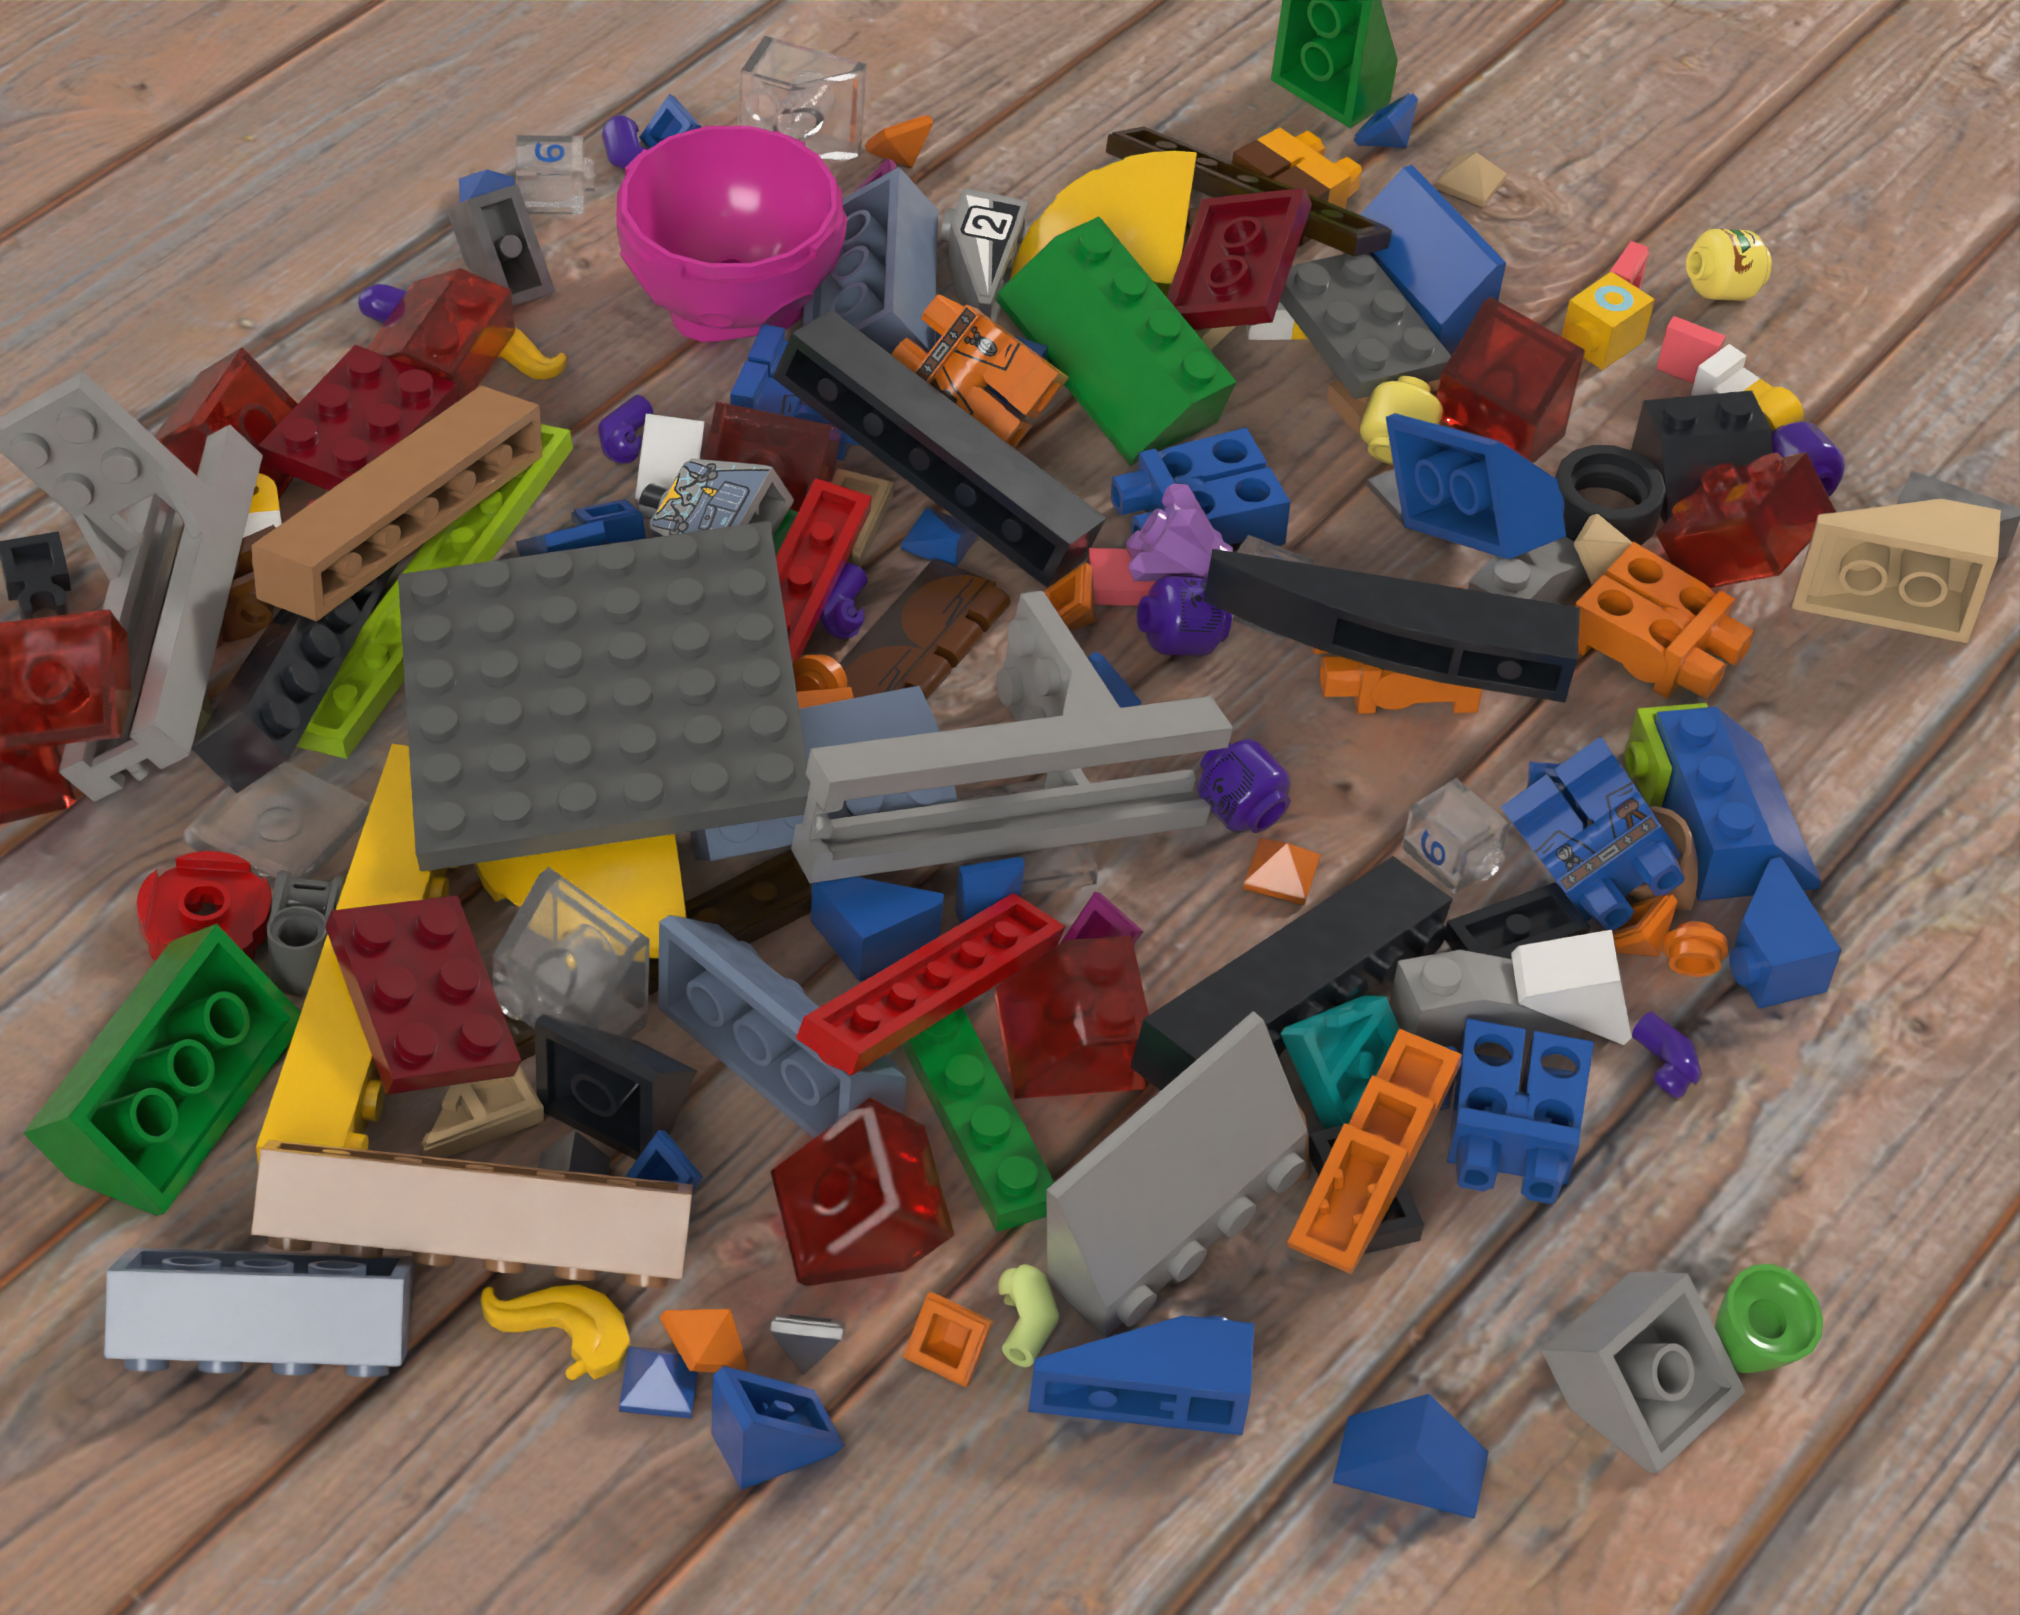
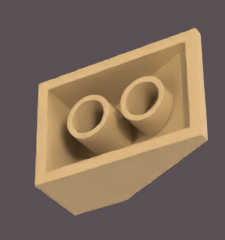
(1902, 566)

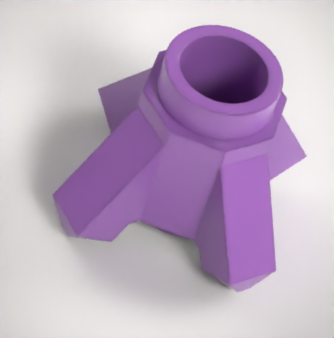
(1174, 539)

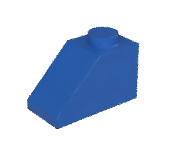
(1782, 942)

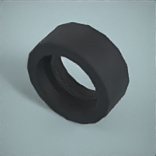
(1616, 470)

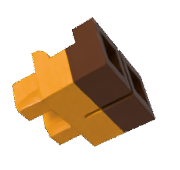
(1301, 164)

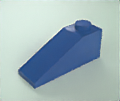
(1163, 1375)

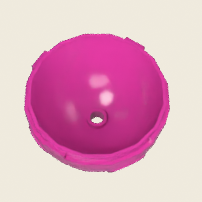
(730, 228)

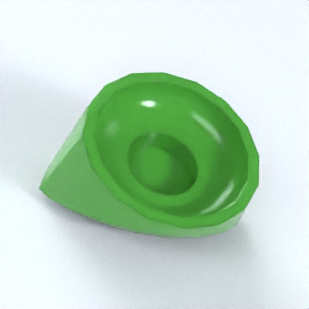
(1768, 1319)

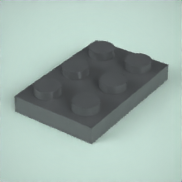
(1361, 323)

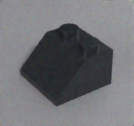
(1696, 434)

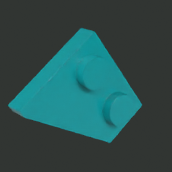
(1340, 1053)

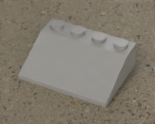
(1174, 1180)

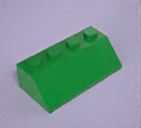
(1117, 341)
(167, 1073)

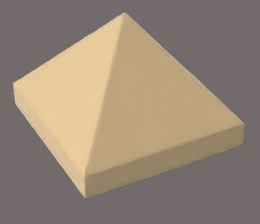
(1471, 179)
(1599, 546)

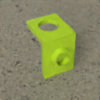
(1646, 755)

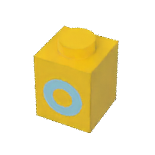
(1608, 319)

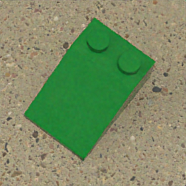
(1336, 56)

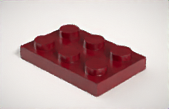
(1239, 258)
(354, 417)
(422, 994)

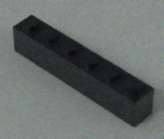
(938, 448)
(1302, 969)

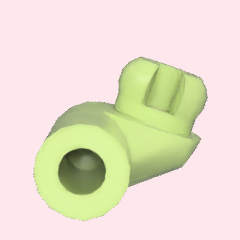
(1032, 1296)

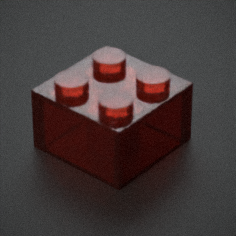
(1746, 520)

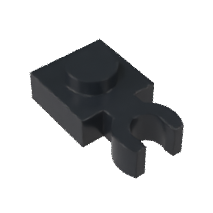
(36, 573)

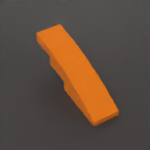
(1374, 1152)

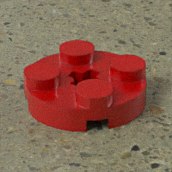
(202, 877)

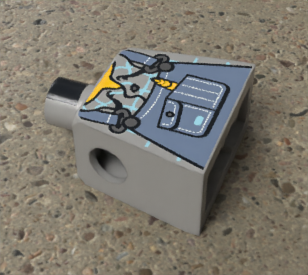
(714, 497)

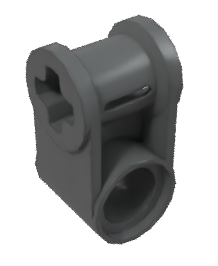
(298, 928)

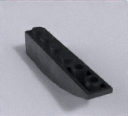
(1405, 623)
(281, 688)

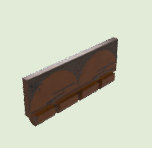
(925, 632)

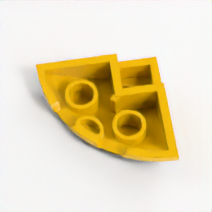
(1138, 199)
(630, 878)

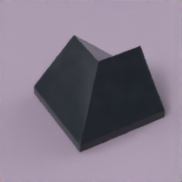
(607, 1084)

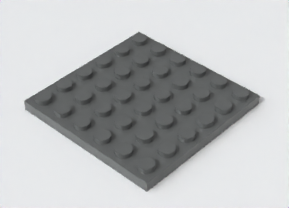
(599, 696)

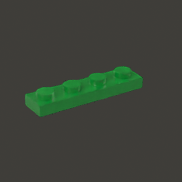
(980, 1121)

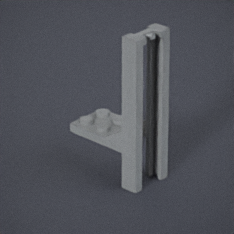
(96, 465)
(1061, 726)

